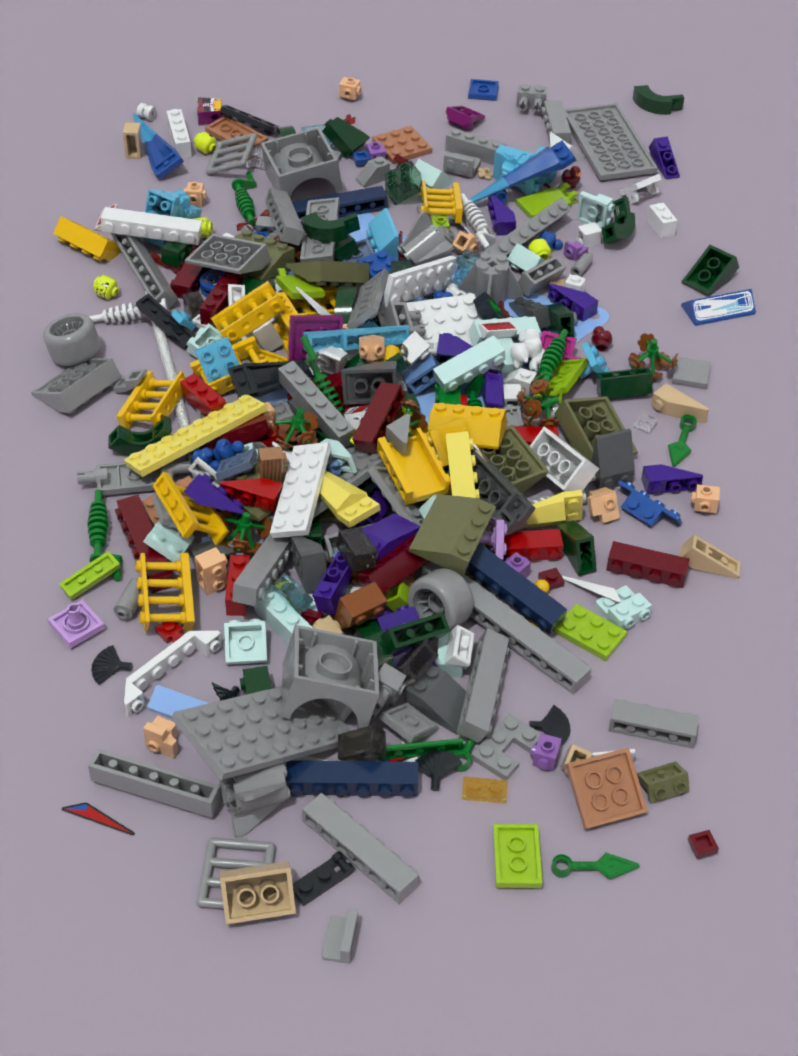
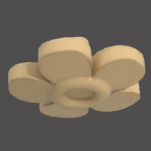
(485, 173)

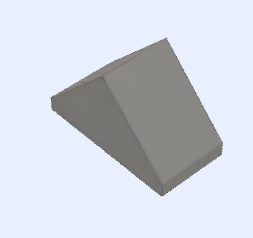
(398, 433)

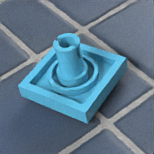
(216, 359)
(596, 362)

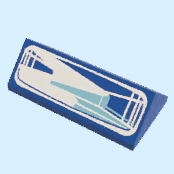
(720, 307)

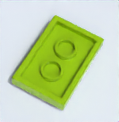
(591, 632)
(517, 856)

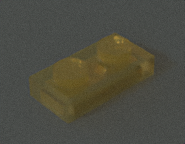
(484, 790)

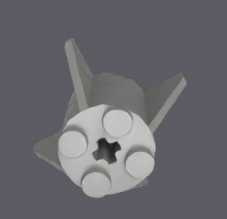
(424, 243)
(493, 276)
(254, 796)

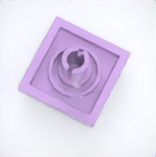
(495, 537)
(76, 623)

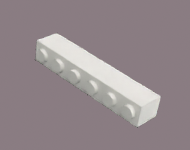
(151, 226)

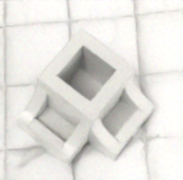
(415, 348)

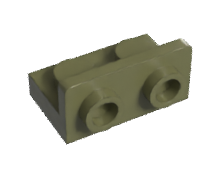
(664, 781)

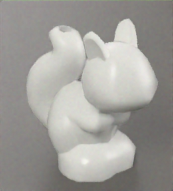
(529, 347)

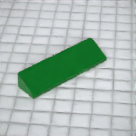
(420, 748)

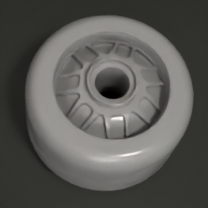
(71, 339)
(442, 592)

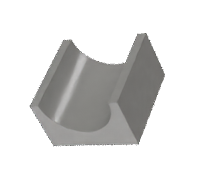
(300, 158)
(330, 667)

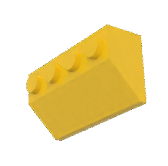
(86, 239)
(483, 423)

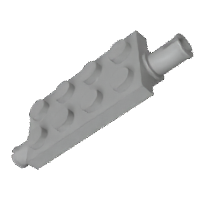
(119, 479)

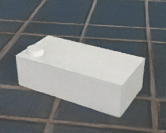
(565, 464)

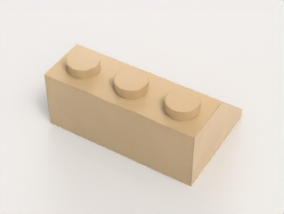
(257, 892)

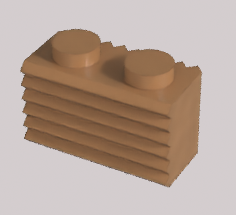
(271, 463)

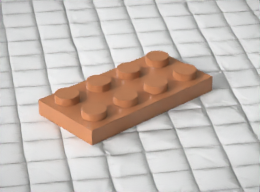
(228, 128)

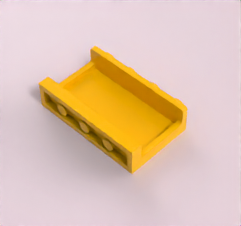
(416, 473)

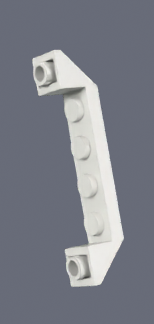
(204, 641)

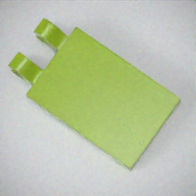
(538, 201)
(289, 283)
(565, 377)

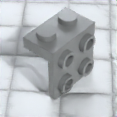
(460, 164)

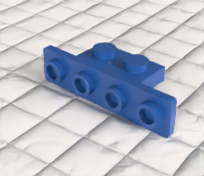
(645, 509)

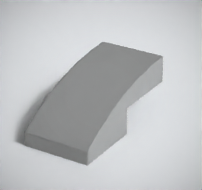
(132, 380)

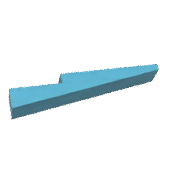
(349, 338)

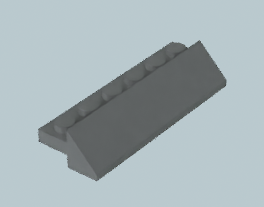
(500, 492)

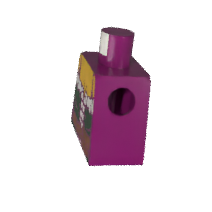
(208, 110)

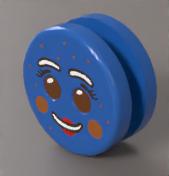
(209, 280)

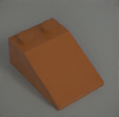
(360, 605)

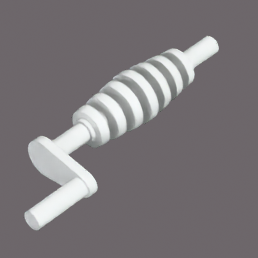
(478, 222)
(125, 312)

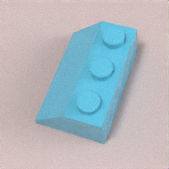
(383, 234)

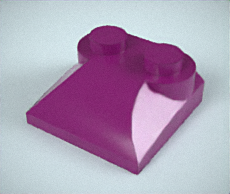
(463, 116)

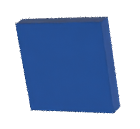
(483, 89)

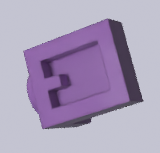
(574, 250)

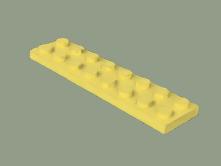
(195, 435)

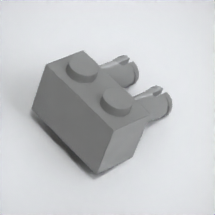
(531, 97)
(398, 314)
(390, 688)

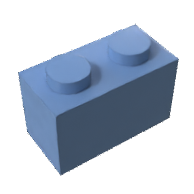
(421, 374)

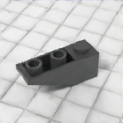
(528, 308)

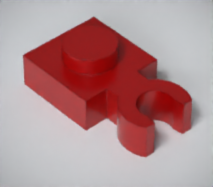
(169, 631)

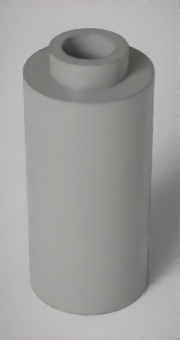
(128, 601)

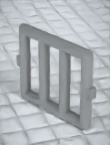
(242, 155)
(210, 861)

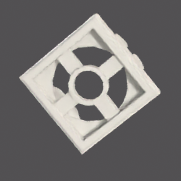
(650, 183)

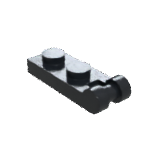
(322, 878)

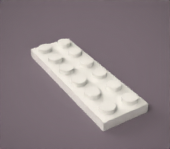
(419, 280)
(300, 490)

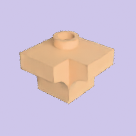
(604, 504)
(161, 736)

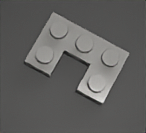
(491, 751)

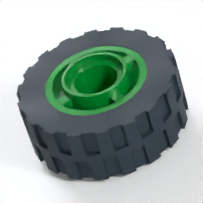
(487, 307)

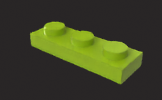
(90, 575)

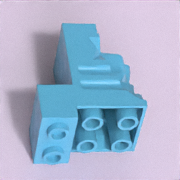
(509, 158)
(170, 204)

